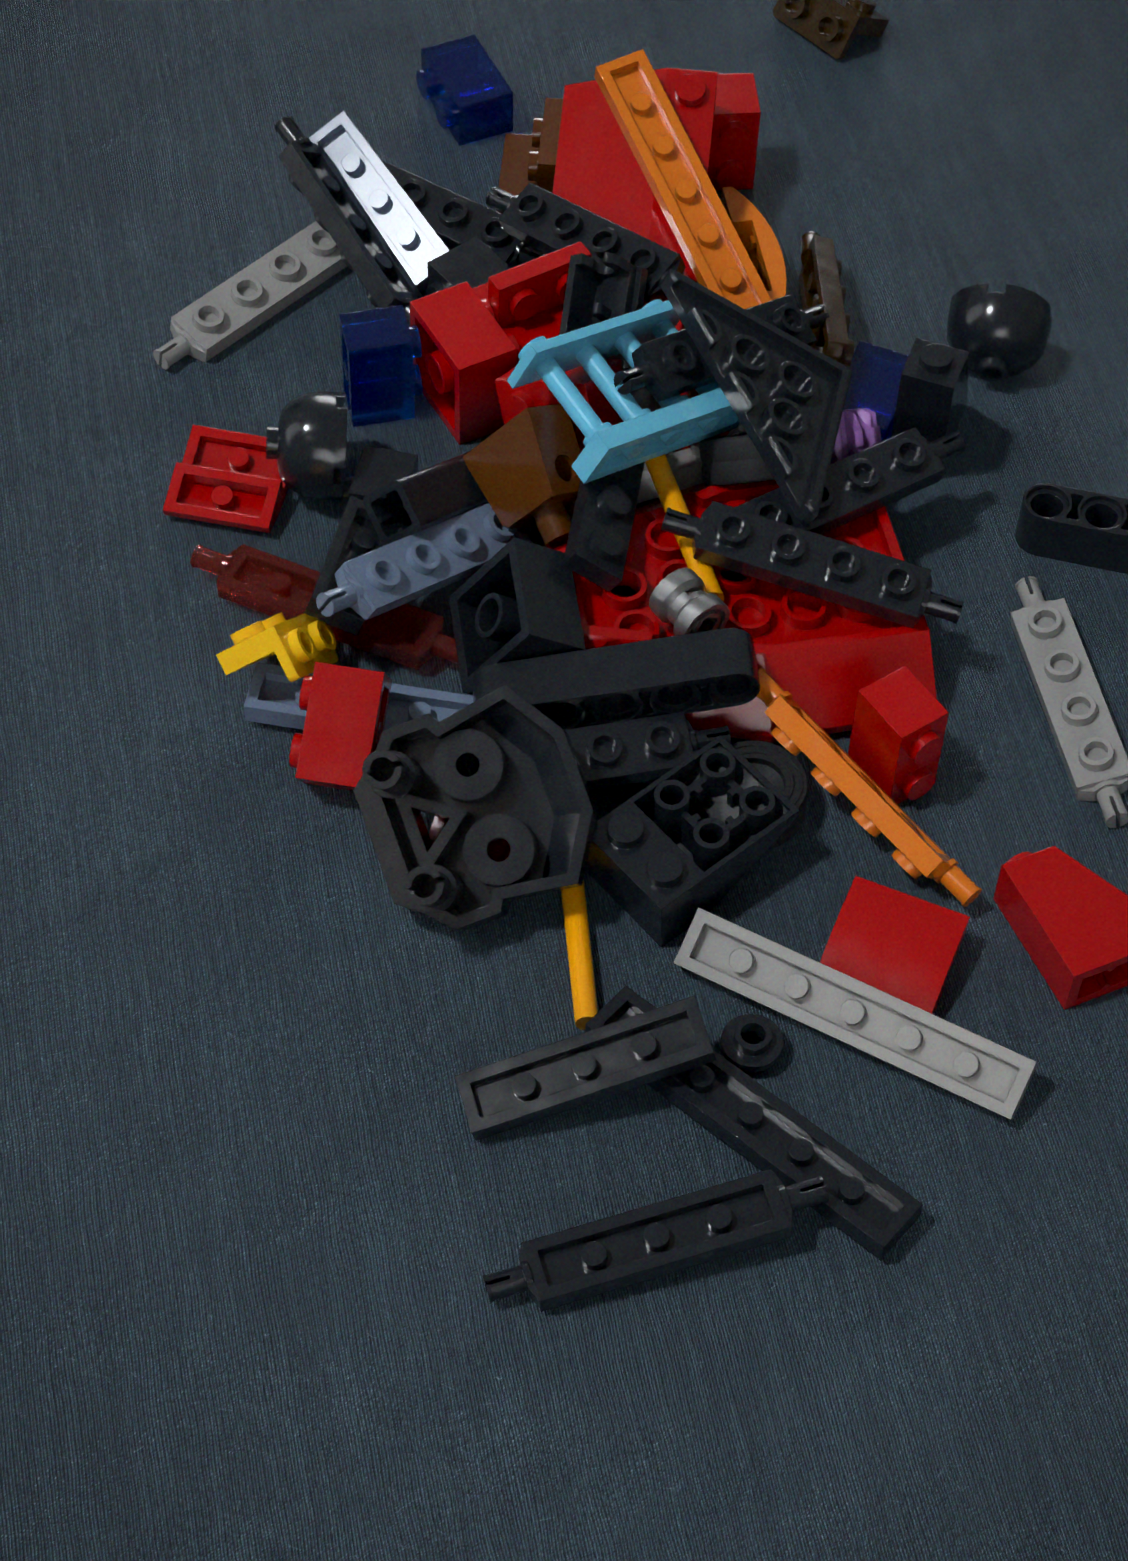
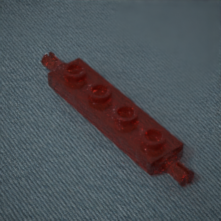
(278, 586)

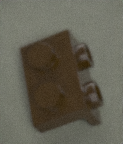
(832, 22)

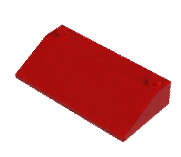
(599, 167)

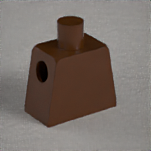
(529, 471)

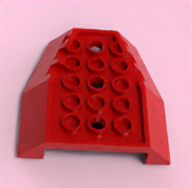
(799, 640)

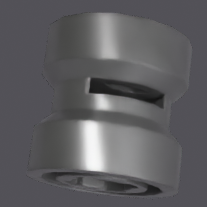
(685, 604)

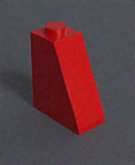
(1067, 923)

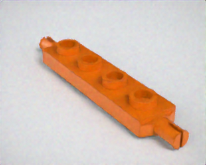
(874, 807)

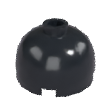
(999, 329)
(311, 444)

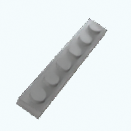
(856, 1013)

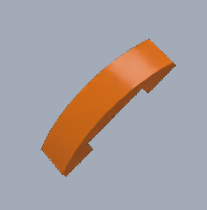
(758, 241)

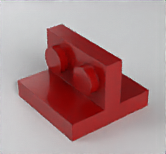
(531, 295)

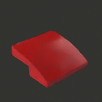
(226, 481)
(895, 942)

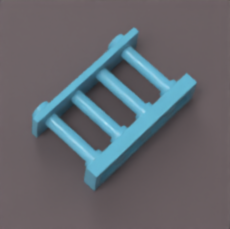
(642, 432)

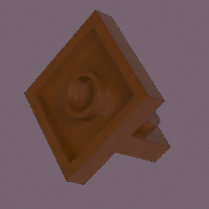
(532, 156)

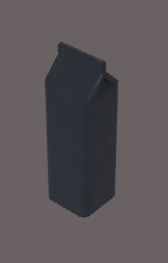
(423, 499)

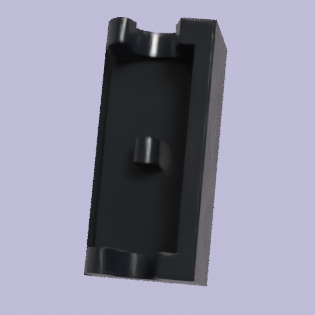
(601, 292)

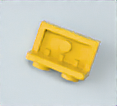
(294, 641)

